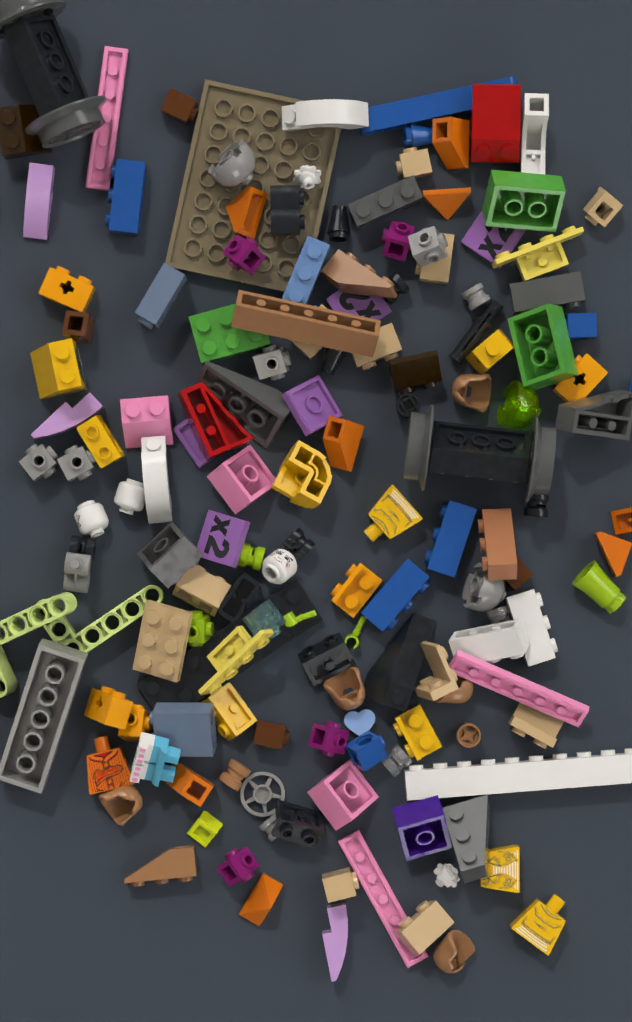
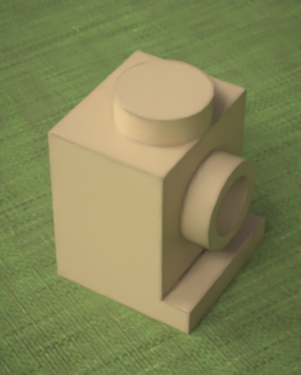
(608, 211)

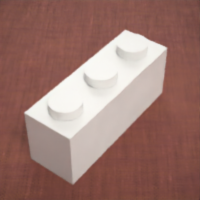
(527, 607)
(492, 641)

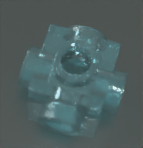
(265, 617)

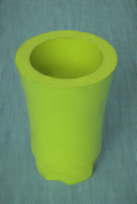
(599, 587)

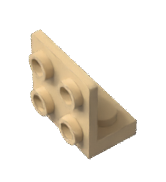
(444, 676)

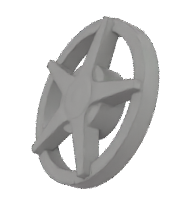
(261, 793)

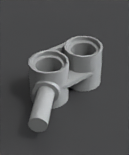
(77, 572)

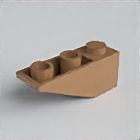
(353, 278)
(173, 863)

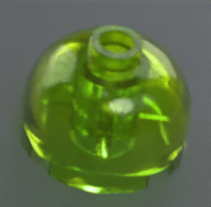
(519, 406)

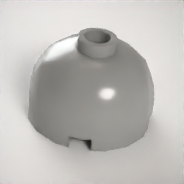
(234, 165)
(481, 593)

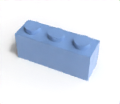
(306, 271)

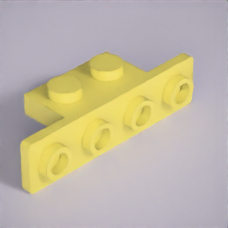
(539, 258)
(231, 654)

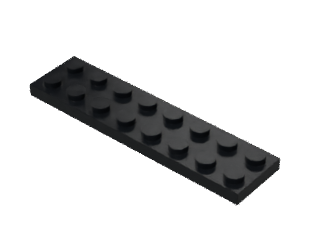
(198, 668)

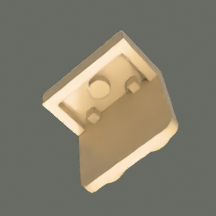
(536, 724)

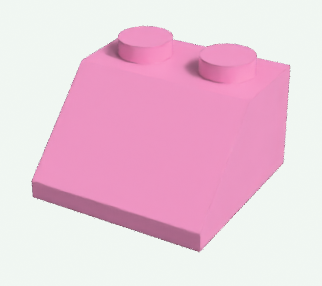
(146, 419)
(242, 479)
(343, 795)

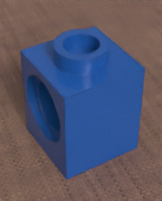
(582, 325)
(367, 750)

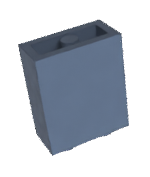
(160, 297)
(186, 726)

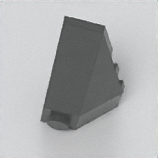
(251, 402)

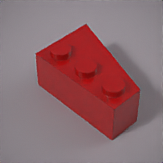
(211, 422)

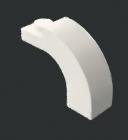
(325, 113)
(533, 132)
(156, 479)

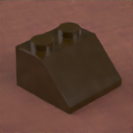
(13, 137)
(415, 371)

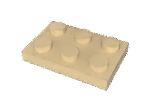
(162, 640)

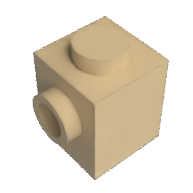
(414, 163)

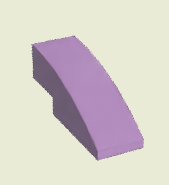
(38, 201)
(68, 418)
(336, 938)

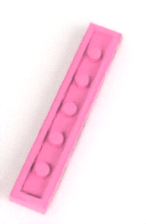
(105, 138)
(519, 688)
(378, 891)

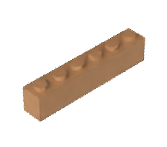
(305, 323)

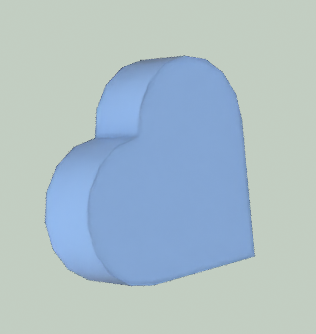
(359, 721)

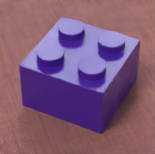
(422, 828)

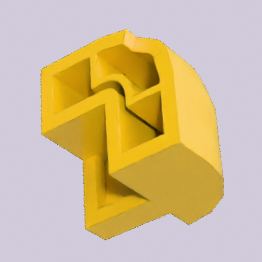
(303, 476)

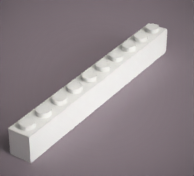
(518, 776)

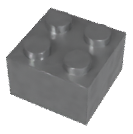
(170, 555)

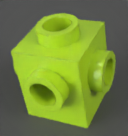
(200, 629)

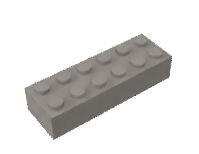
(42, 715)

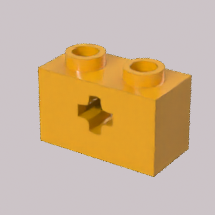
(76, 300)
(592, 375)
(108, 707)

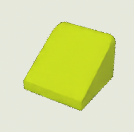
(205, 828)

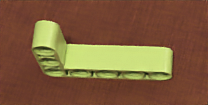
(32, 621)
(101, 624)

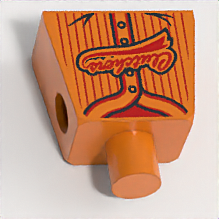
(107, 767)

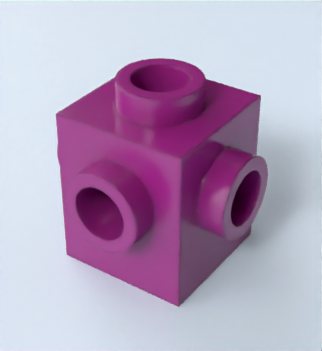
(397, 240)
(243, 254)
(328, 738)
(238, 866)

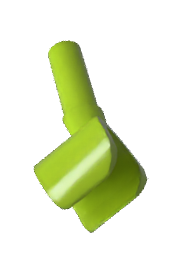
(292, 620)
(356, 631)

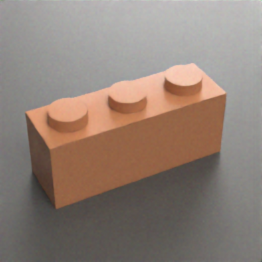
(498, 544)

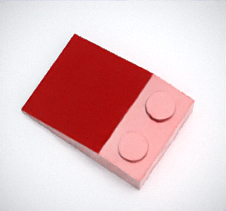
(495, 123)

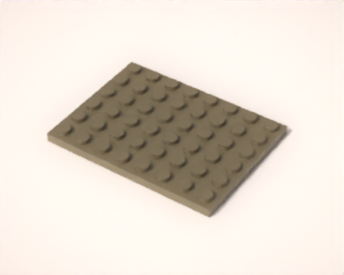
(201, 218)

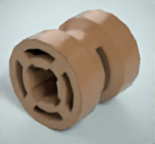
(469, 738)
(234, 775)

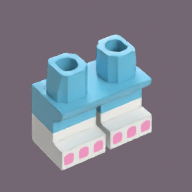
(150, 759)

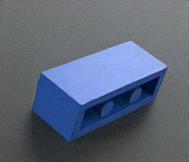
(126, 197)
(450, 538)
(396, 595)

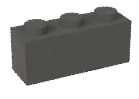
(385, 202)
(556, 290)

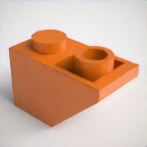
(451, 141)
(342, 442)
(190, 784)

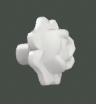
(307, 176)
(446, 875)

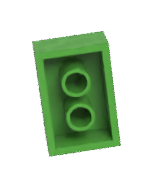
(523, 200)
(219, 340)
(542, 346)

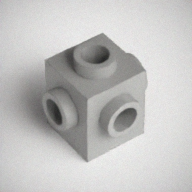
(428, 246)
(266, 368)
(30, 461)
(68, 466)

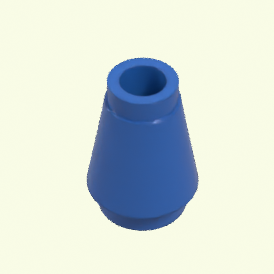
(417, 136)

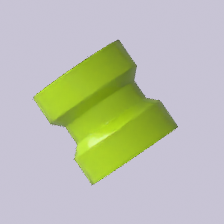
(251, 556)

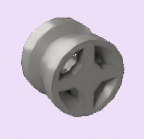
(475, 296)
(268, 825)

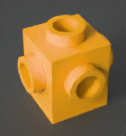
(137, 723)

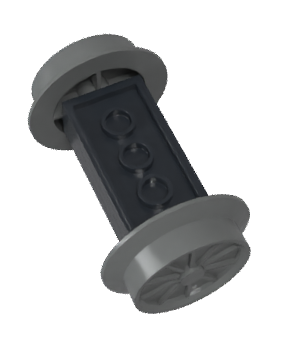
(49, 72)
(480, 452)

